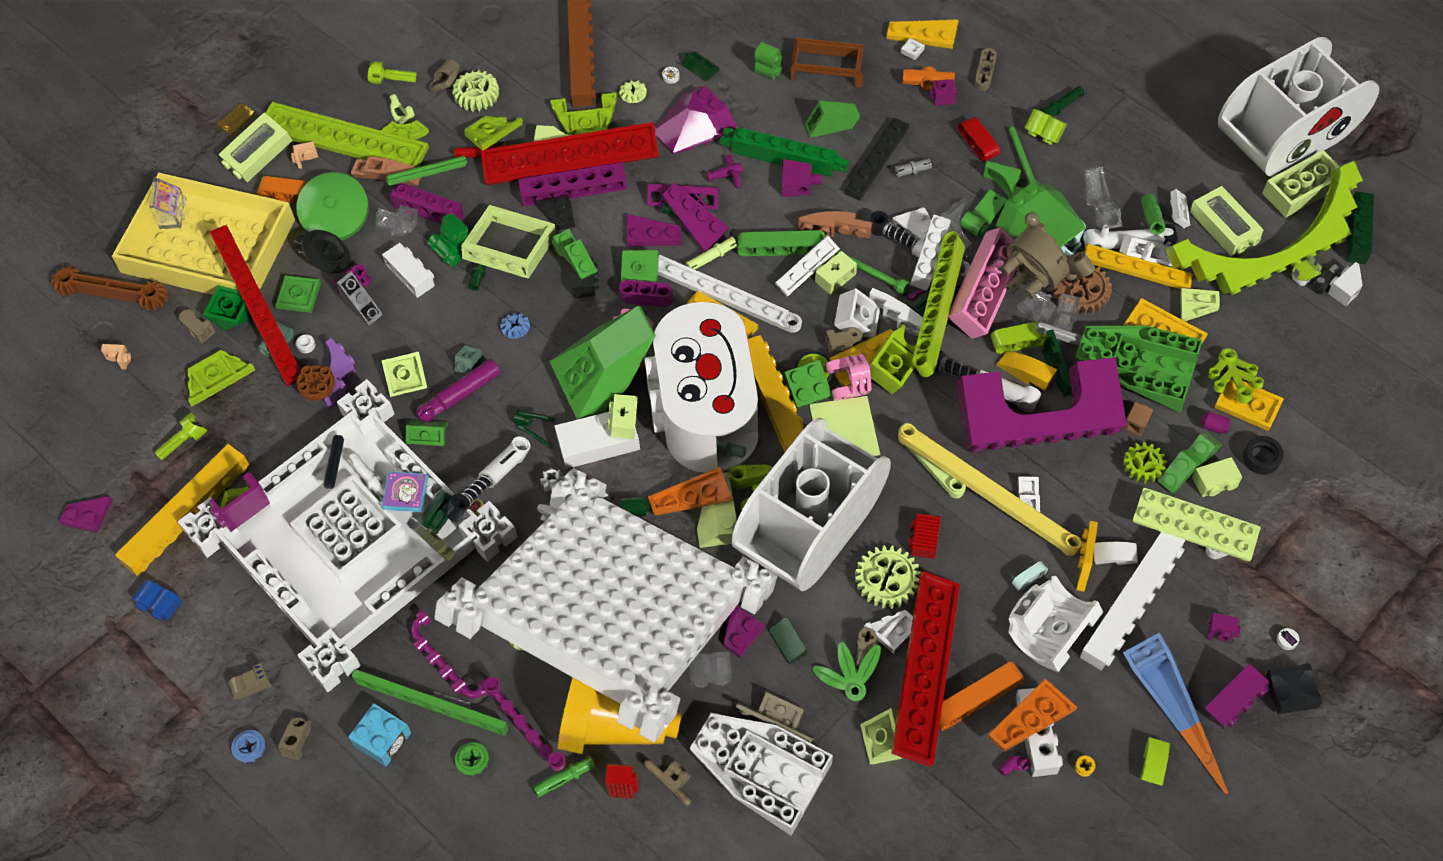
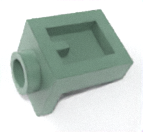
(466, 359)

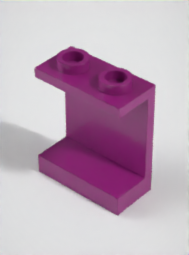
(242, 507)

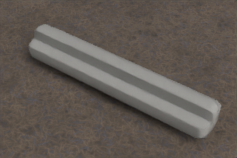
(1061, 334)

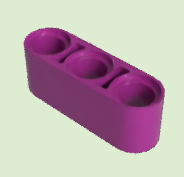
(653, 289)

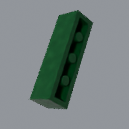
(1361, 228)

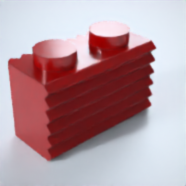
(925, 535)
(621, 781)

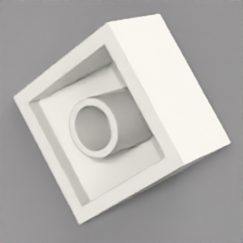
(857, 311)

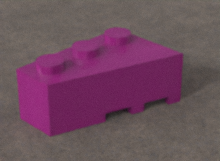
(1237, 696)

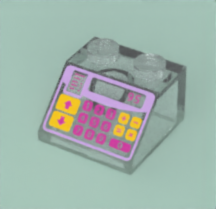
(167, 204)

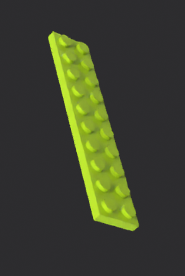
(346, 136)

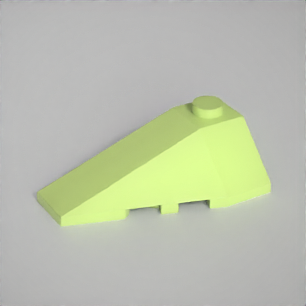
(717, 522)

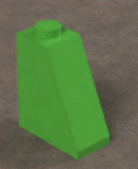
(831, 118)

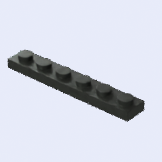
(876, 159)

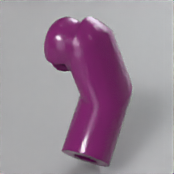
(1014, 763)

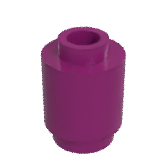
(1215, 422)

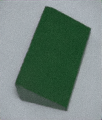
(699, 65)
(434, 515)
(788, 640)

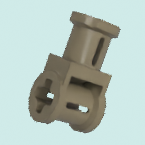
(864, 647)

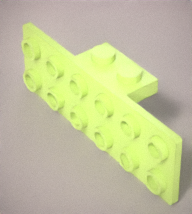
(1196, 524)

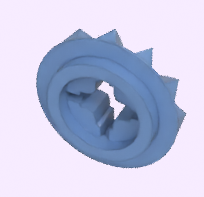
(518, 331)
(239, 745)

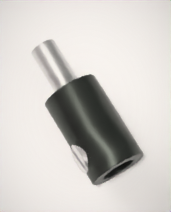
(1324, 280)

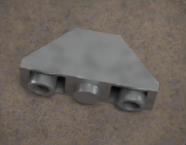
(357, 298)

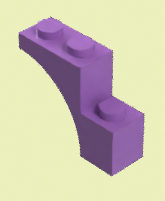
(341, 368)

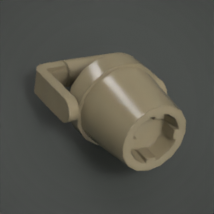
(445, 76)

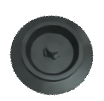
(326, 251)

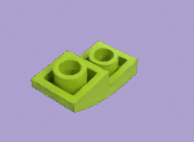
(1155, 761)

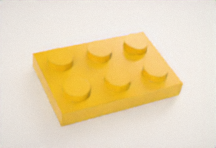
(1258, 412)

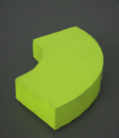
(411, 130)

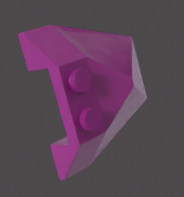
(694, 121)

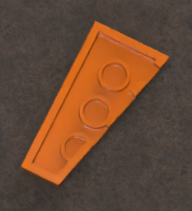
(694, 493)
(1036, 712)

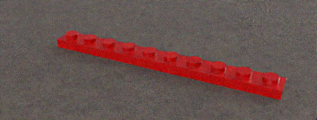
(256, 304)

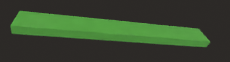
(430, 702)

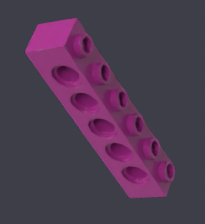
(573, 183)

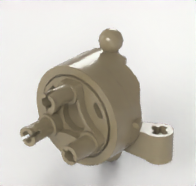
(1041, 260)

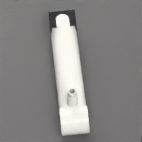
(1114, 239)

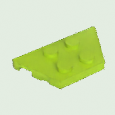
(490, 130)
(214, 375)

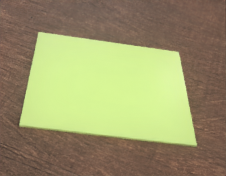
(850, 420)

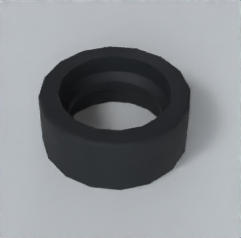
(1257, 466)

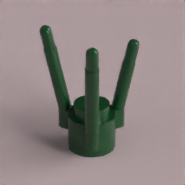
(524, 418)

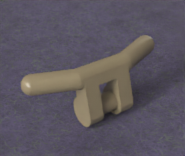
(665, 778)

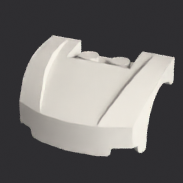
(1049, 622)

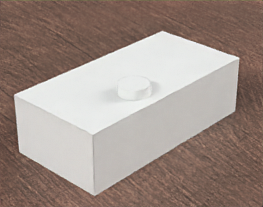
(591, 441)

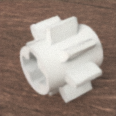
(551, 478)

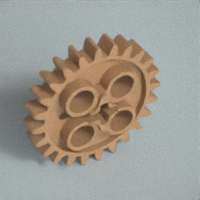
(1084, 287)

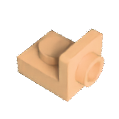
(304, 152)
(117, 353)

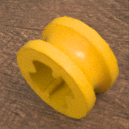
(1088, 761)

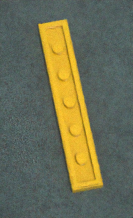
(1138, 267)

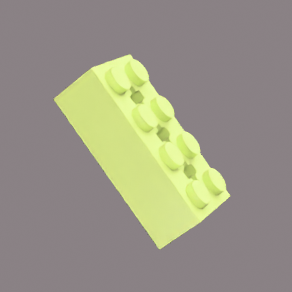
(1301, 184)

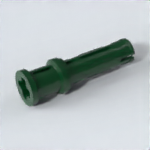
(1055, 107)

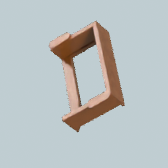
(828, 48)

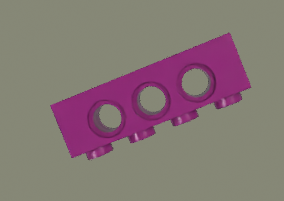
(428, 205)

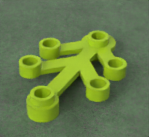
(1229, 358)

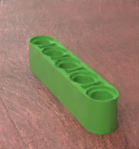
(778, 242)

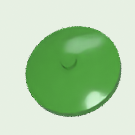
(333, 204)

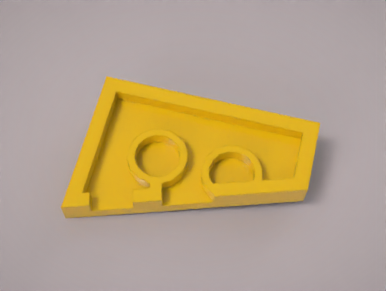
(1087, 550)

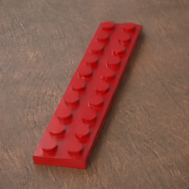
(569, 153)
(926, 670)

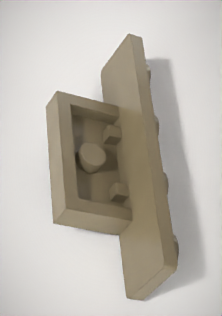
(778, 712)

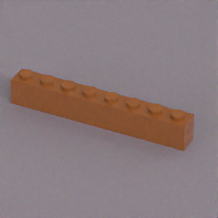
(581, 52)

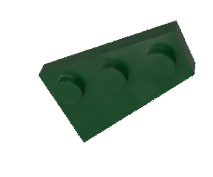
(1054, 358)

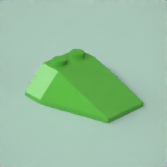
(1049, 204)

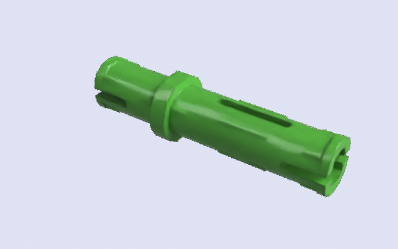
(564, 776)

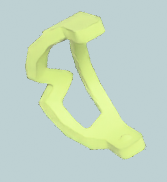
(408, 111)

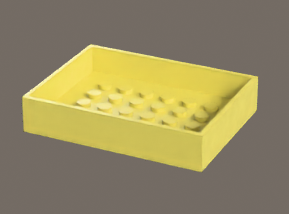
(188, 254)

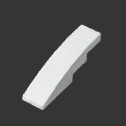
(897, 311)

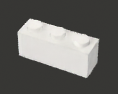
(408, 269)

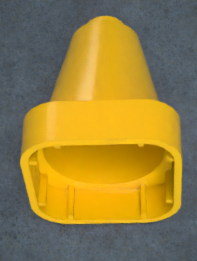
(592, 720)

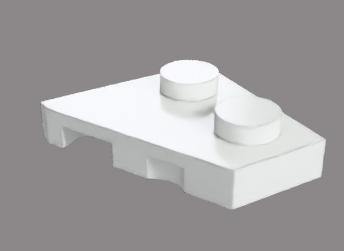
(914, 222)
(893, 630)

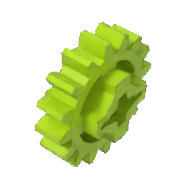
(1153, 467)

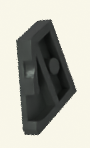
(558, 211)

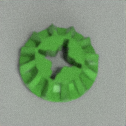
(465, 753)

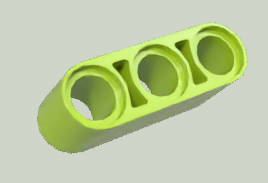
(1016, 338)

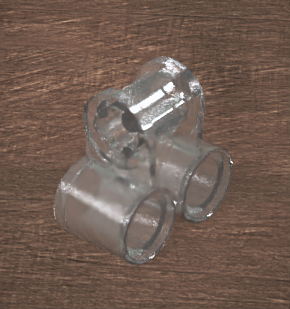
(1038, 306)

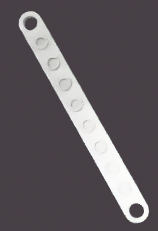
(728, 294)

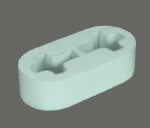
(1029, 576)

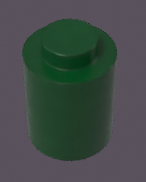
(636, 505)

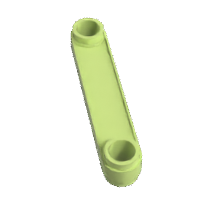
(940, 475)

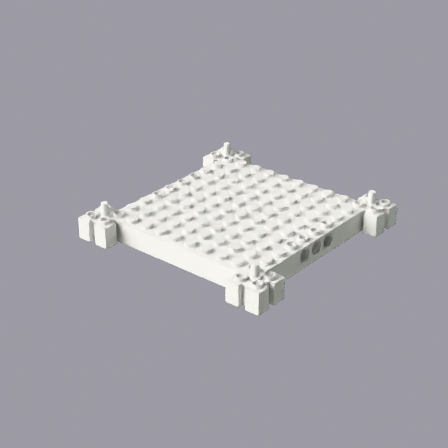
(334, 552)
(608, 601)

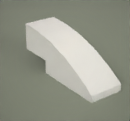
(1145, 249)

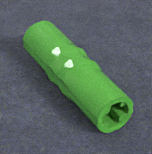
(1153, 214)

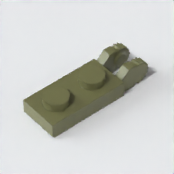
(436, 543)

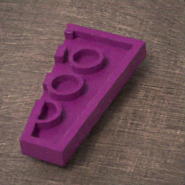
(701, 223)

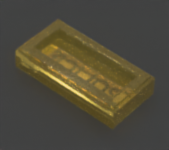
(235, 119)

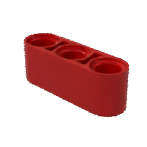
(979, 139)

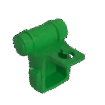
(449, 240)

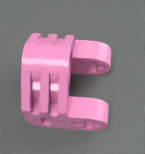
(858, 374)

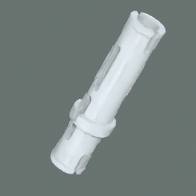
(373, 482)

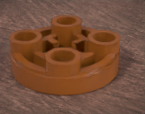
(315, 382)

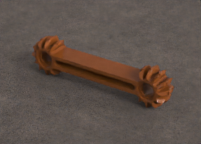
(71, 280)

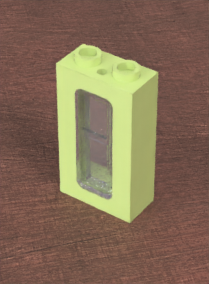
(255, 147)
(1226, 221)

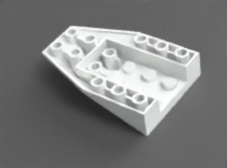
(763, 766)

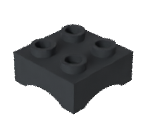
(1293, 689)

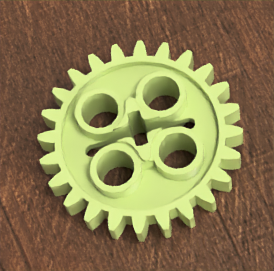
(870, 570)

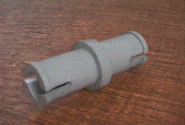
(913, 167)

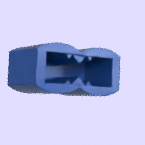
(156, 600)

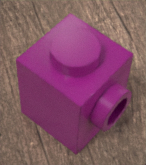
(943, 92)

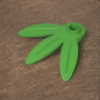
(851, 678)

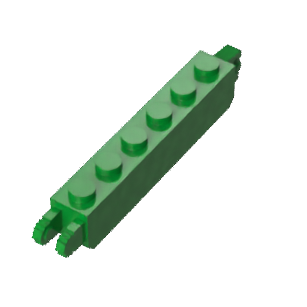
(776, 149)

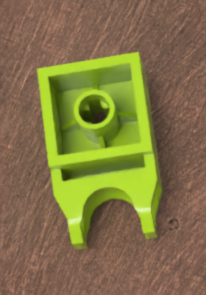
(892, 361)

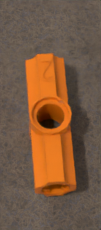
(925, 77)

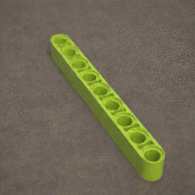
(938, 304)

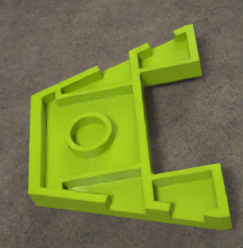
(585, 120)

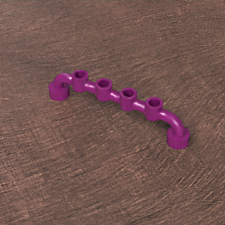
(434, 658)
(555, 760)

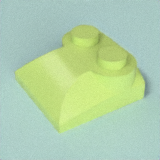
(404, 374)

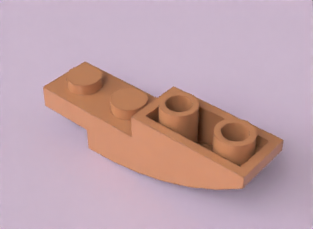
(379, 168)
(835, 221)

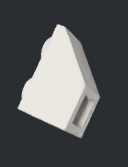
(1347, 285)

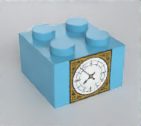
(379, 735)

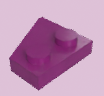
(86, 514)
(741, 631)

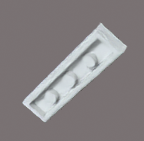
(807, 266)

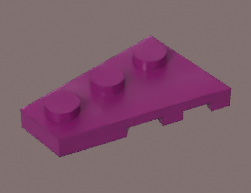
(651, 232)

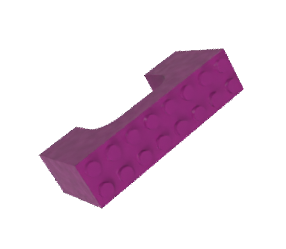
(992, 424)

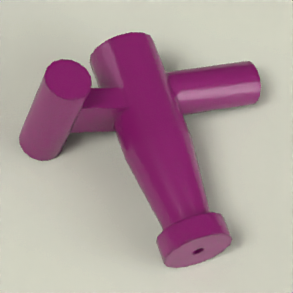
(730, 170)

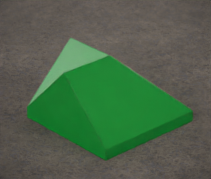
(226, 308)

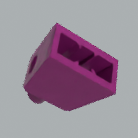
(798, 178)

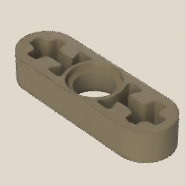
(982, 74)

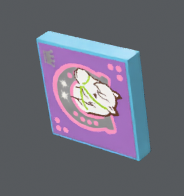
(405, 491)

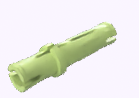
(717, 251)

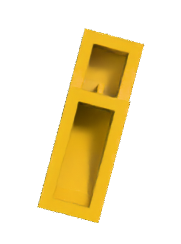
(1028, 369)

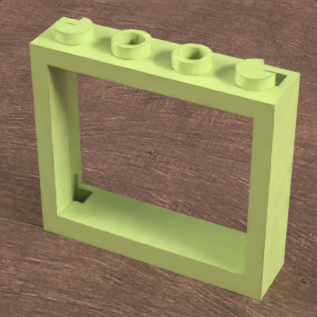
(501, 260)

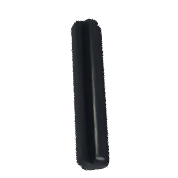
(333, 462)

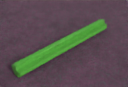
(426, 170)

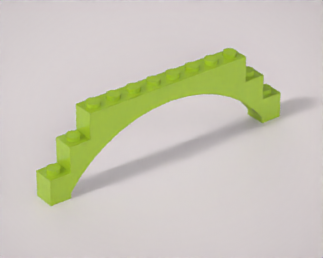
(1325, 230)

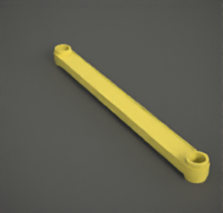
(989, 490)

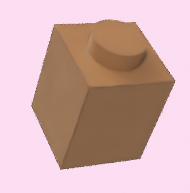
(1138, 419)

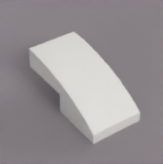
(1029, 491)
(1118, 552)

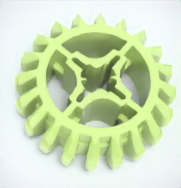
(475, 86)

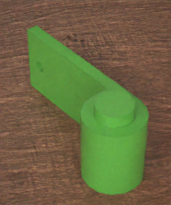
(984, 213)

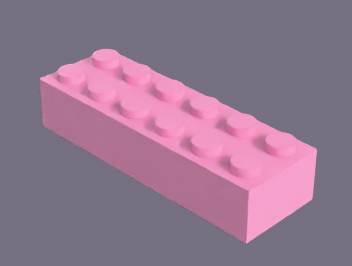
(983, 285)

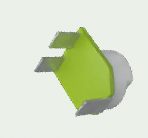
(1305, 271)

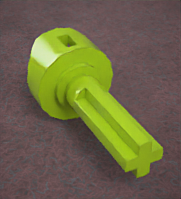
(377, 73)
(189, 428)

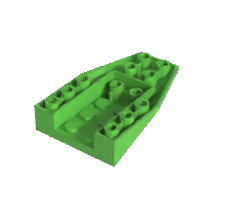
(1147, 359)
(603, 362)

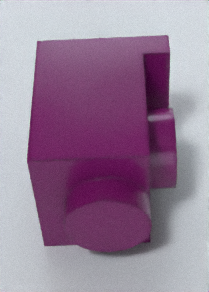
(1223, 627)

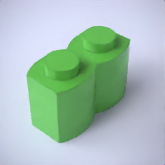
(768, 61)

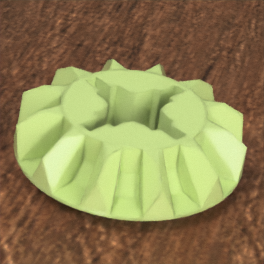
(627, 95)

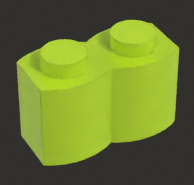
(1045, 126)

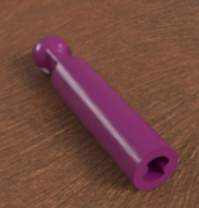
(458, 390)

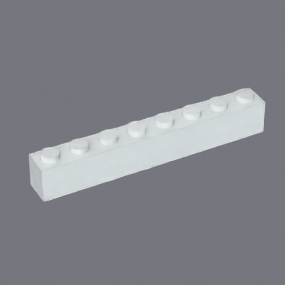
(1132, 600)

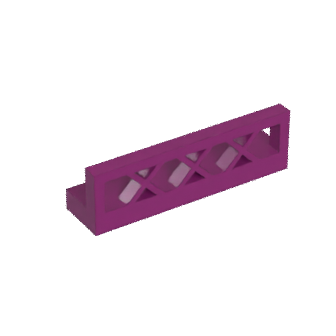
(690, 189)

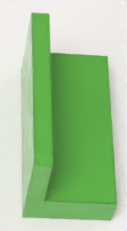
(426, 432)

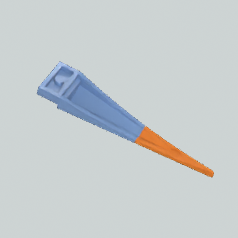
(1159, 673)

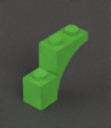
(1004, 176)
(574, 253)
(1188, 460)

